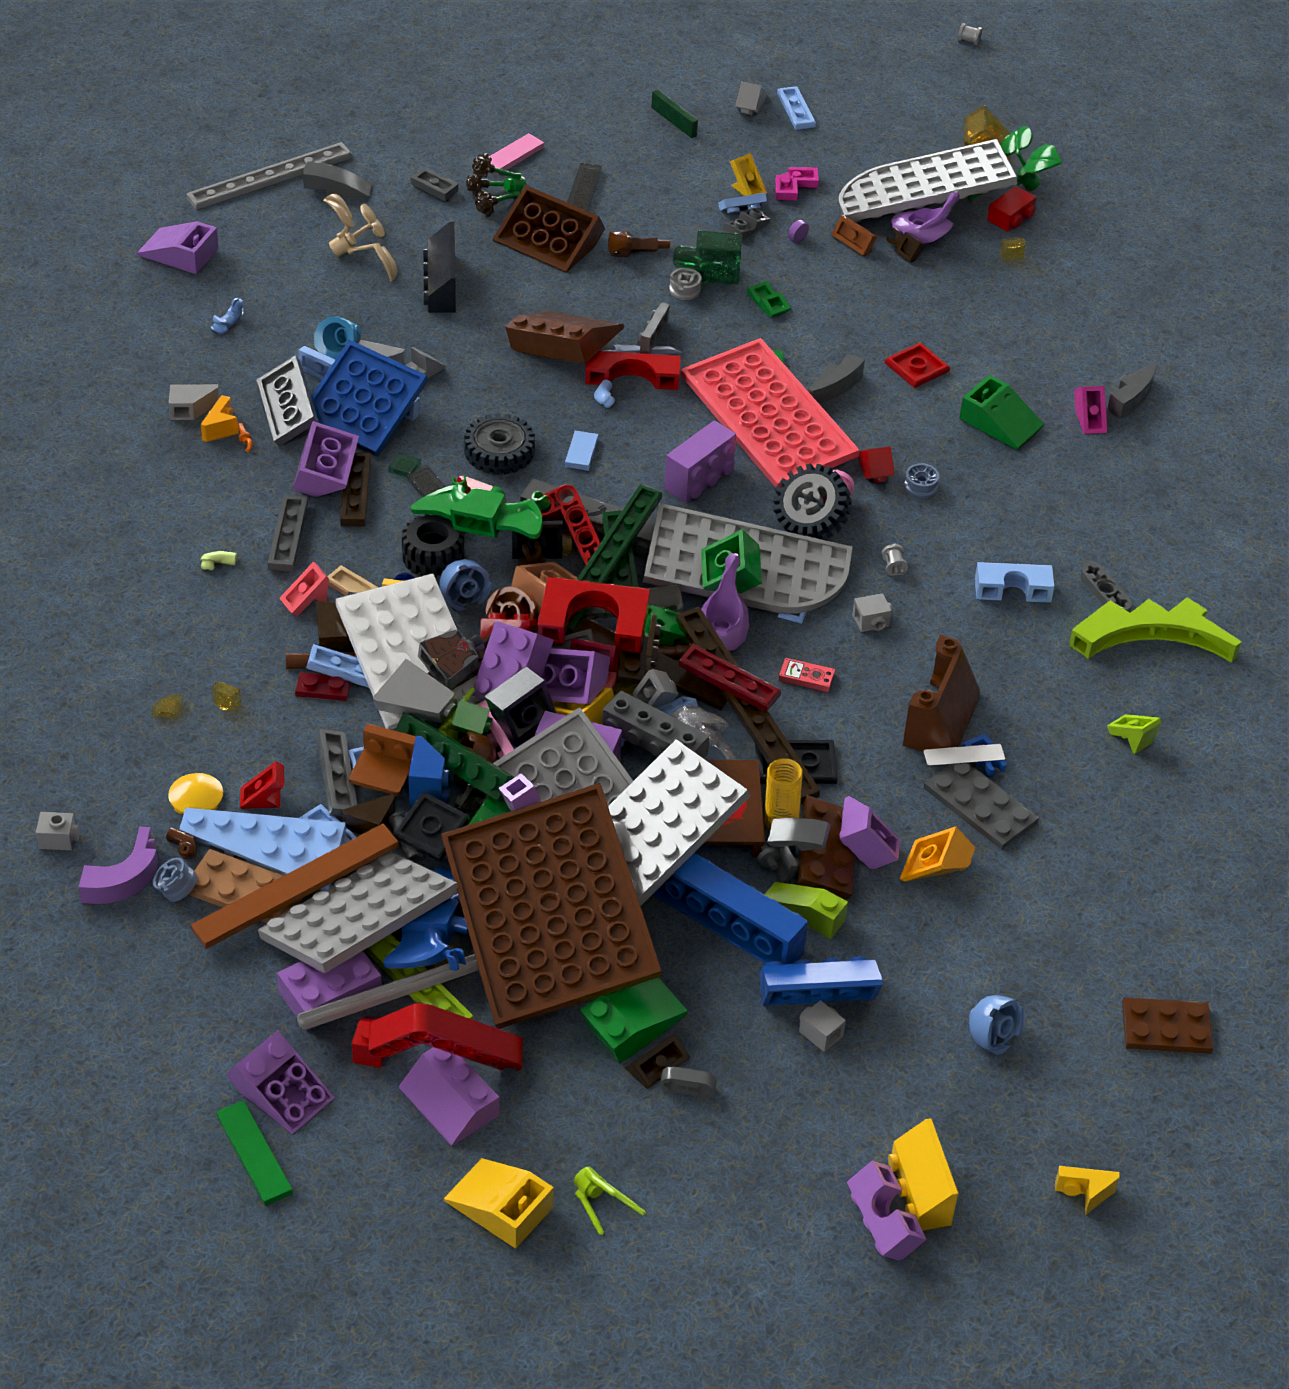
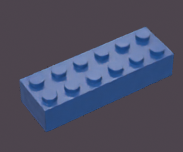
(735, 911)

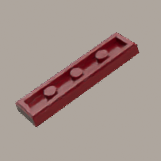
(729, 678)

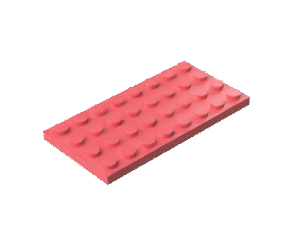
(768, 411)

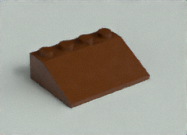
(549, 229)
(560, 335)

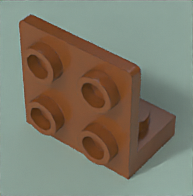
(384, 760)

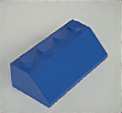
(823, 981)

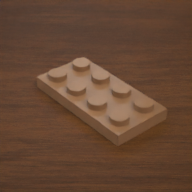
(227, 879)

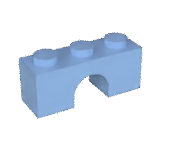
(1033, 580)

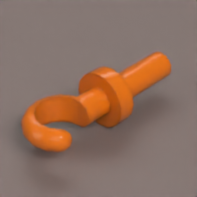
(245, 437)

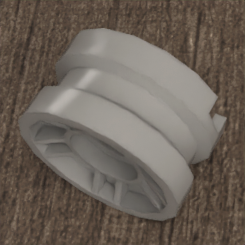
(685, 284)

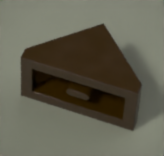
(369, 815)

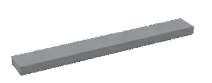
(266, 176)

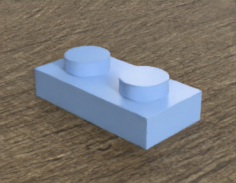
(734, 204)

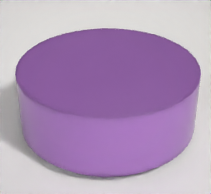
(798, 231)

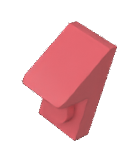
(309, 586)

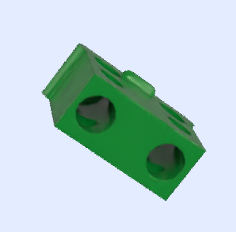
(669, 628)

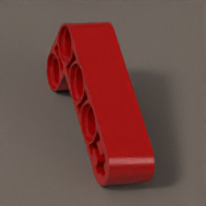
(571, 511)

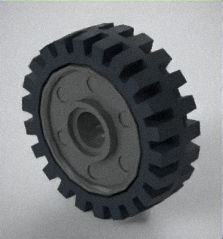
(499, 443)

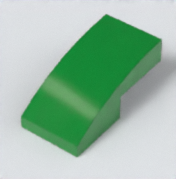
(769, 301)

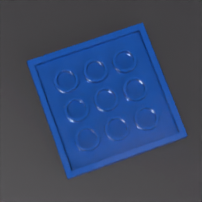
(366, 395)

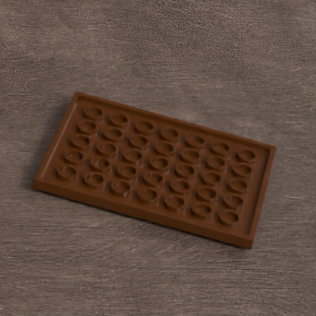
(550, 906)

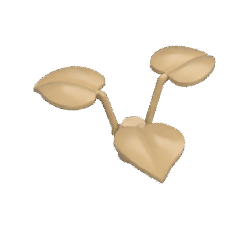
(345, 241)

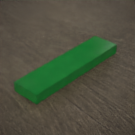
(254, 1153)

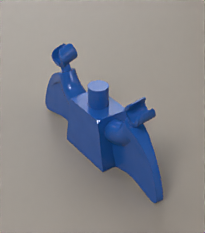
(428, 936)

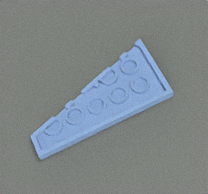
(265, 840)

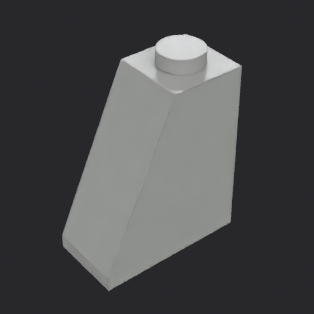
(416, 693)

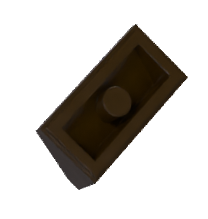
(649, 1066)

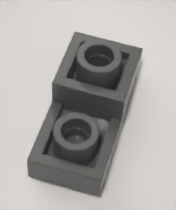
(748, 222)
(804, 833)

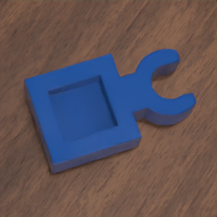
(989, 765)

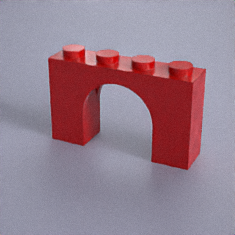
(568, 596)

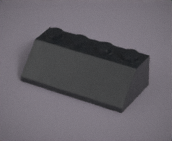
(440, 269)

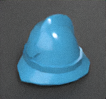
(333, 335)

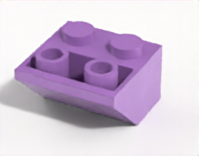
(868, 835)

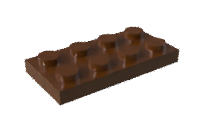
(831, 866)

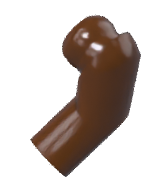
(185, 841)

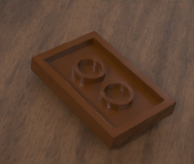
(1167, 1025)

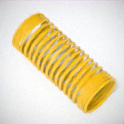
(781, 797)

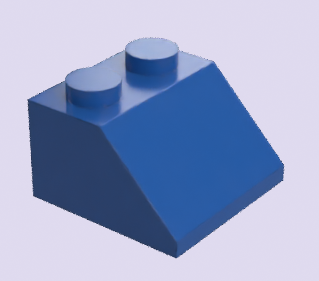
(427, 773)

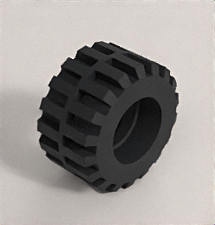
(431, 544)

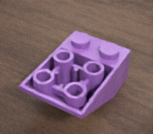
(182, 246)
(280, 1083)

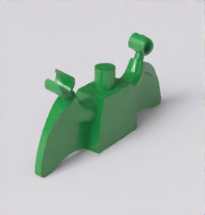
(484, 510)

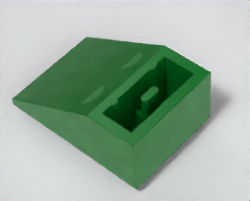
(1000, 412)

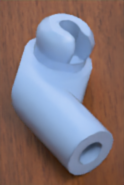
(603, 395)

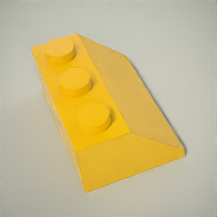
(924, 1176)

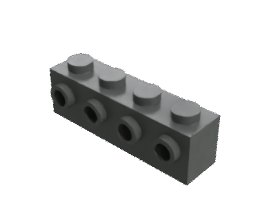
(650, 727)

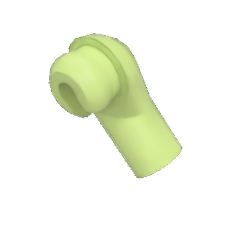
(218, 557)

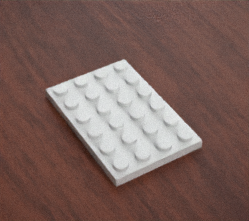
(389, 626)

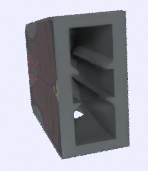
(450, 656)

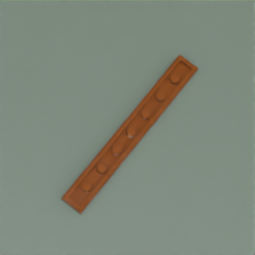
(294, 886)

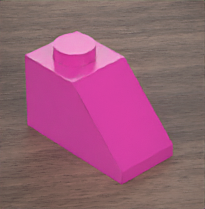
(1091, 409)

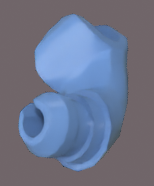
(233, 314)

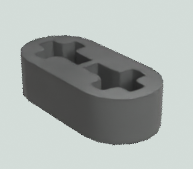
(688, 1082)

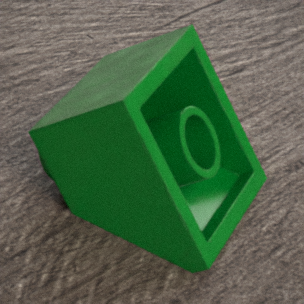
(713, 562)

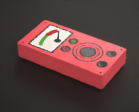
(806, 674)

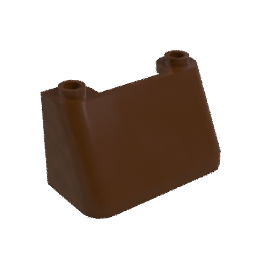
(943, 716)

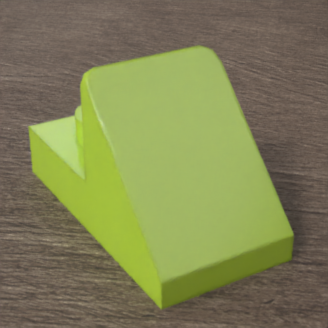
(1138, 729)

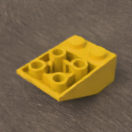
(502, 1199)

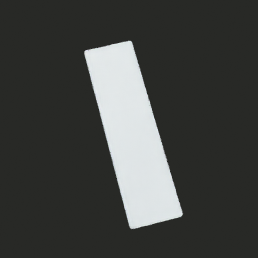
(964, 754)

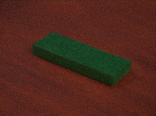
(674, 113)

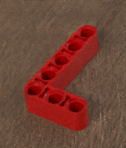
(445, 1031)

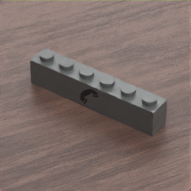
(594, 510)

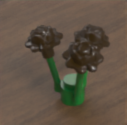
(481, 166)

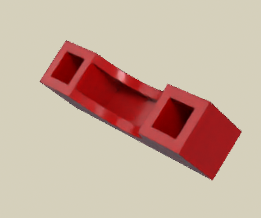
(658, 369)

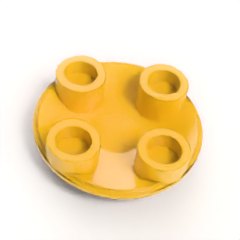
(196, 792)

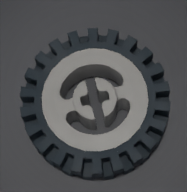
(813, 485)

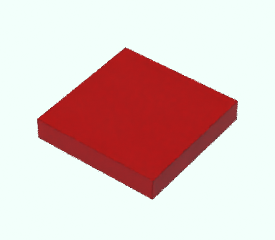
(917, 365)

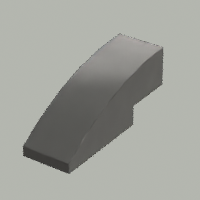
(335, 180)
(837, 379)
(1132, 391)

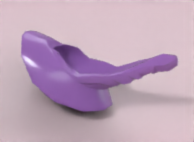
(926, 223)
(727, 609)

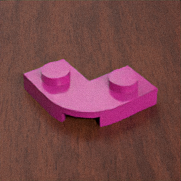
(787, 183)

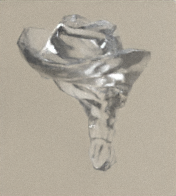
(708, 724)

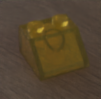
(983, 127)

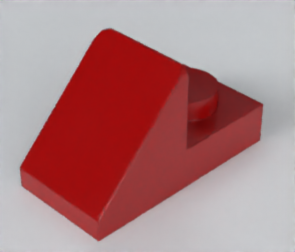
(263, 789)

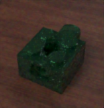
(712, 248)

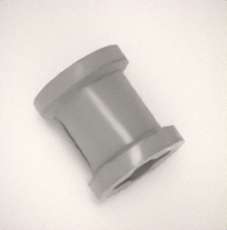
(970, 34)
(893, 556)

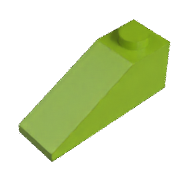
(818, 906)

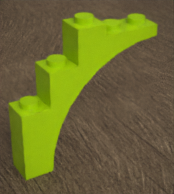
(1150, 621)

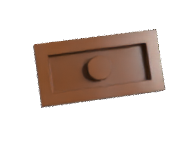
(854, 235)

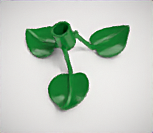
(1041, 159)

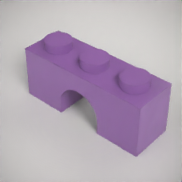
(872, 1192)

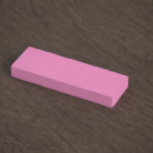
(516, 152)

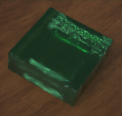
(404, 464)

